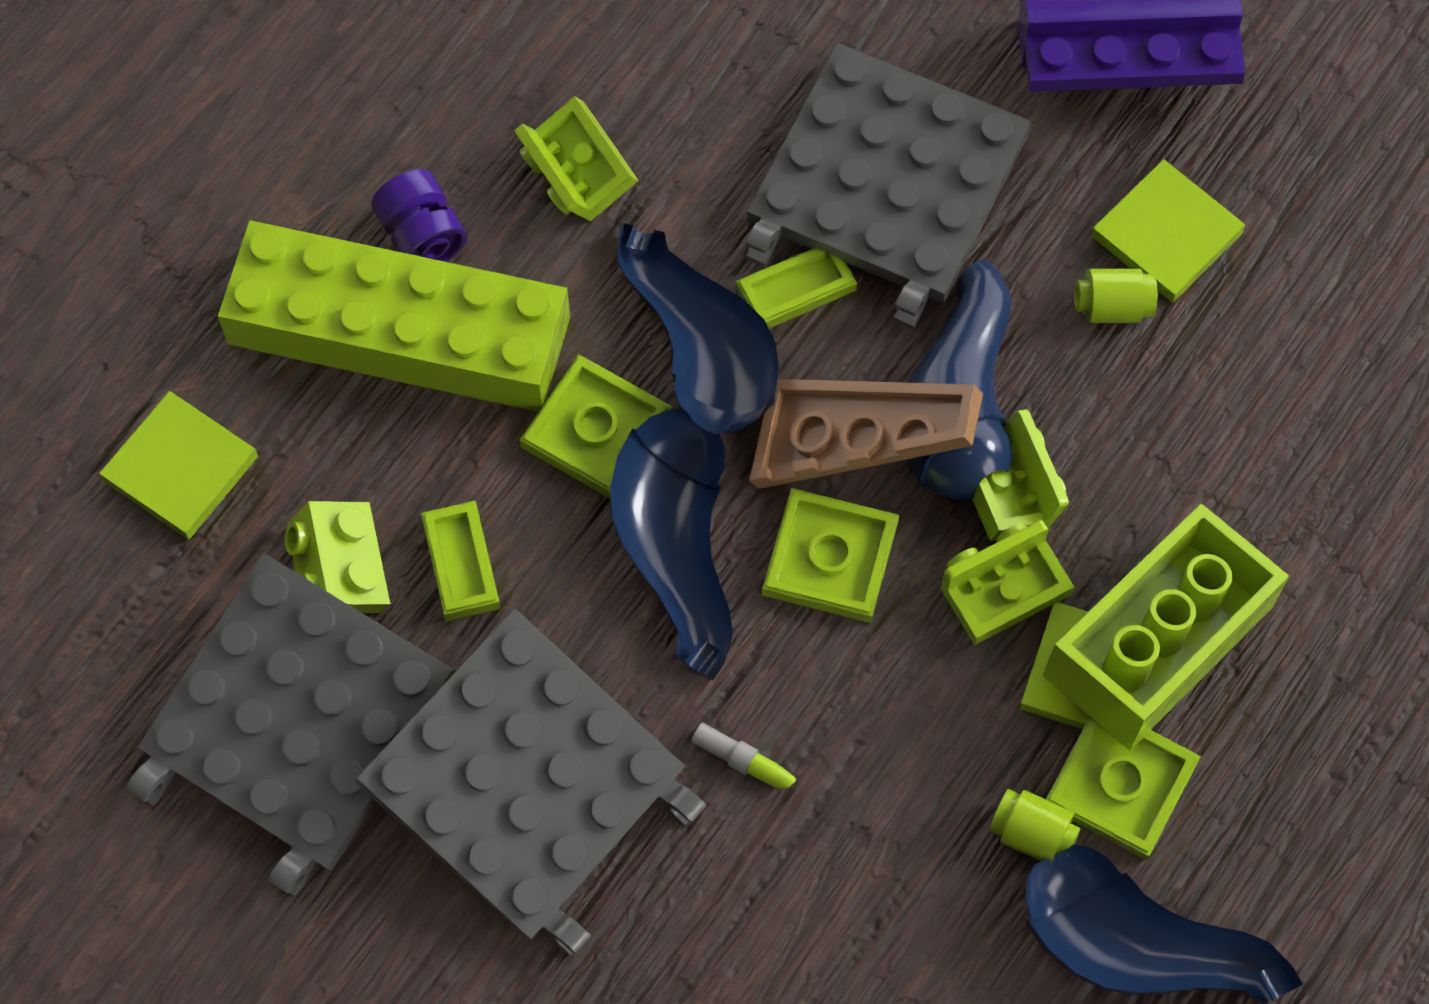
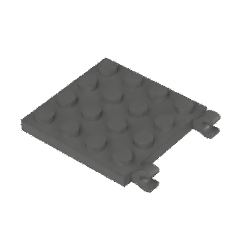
(887, 176)
(289, 714)
(525, 778)

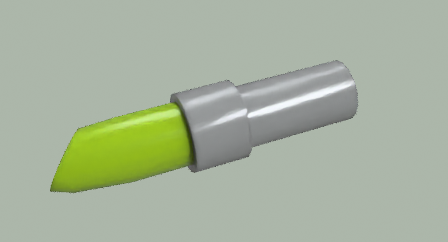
(742, 757)

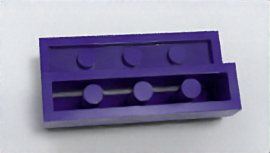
(1130, 43)

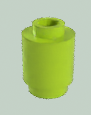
(1116, 295)
(1034, 825)

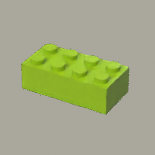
(1164, 626)

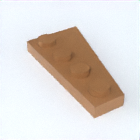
(855, 425)

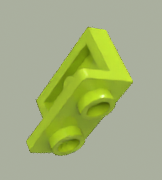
(576, 160)
(1028, 490)
(339, 552)
(1005, 581)

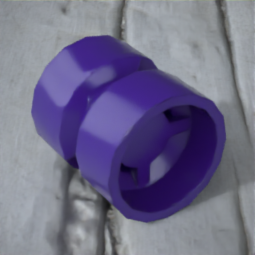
(417, 216)

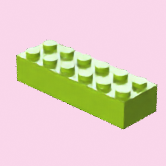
(395, 316)

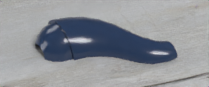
(720, 345)
(968, 355)
(663, 517)
(1130, 944)

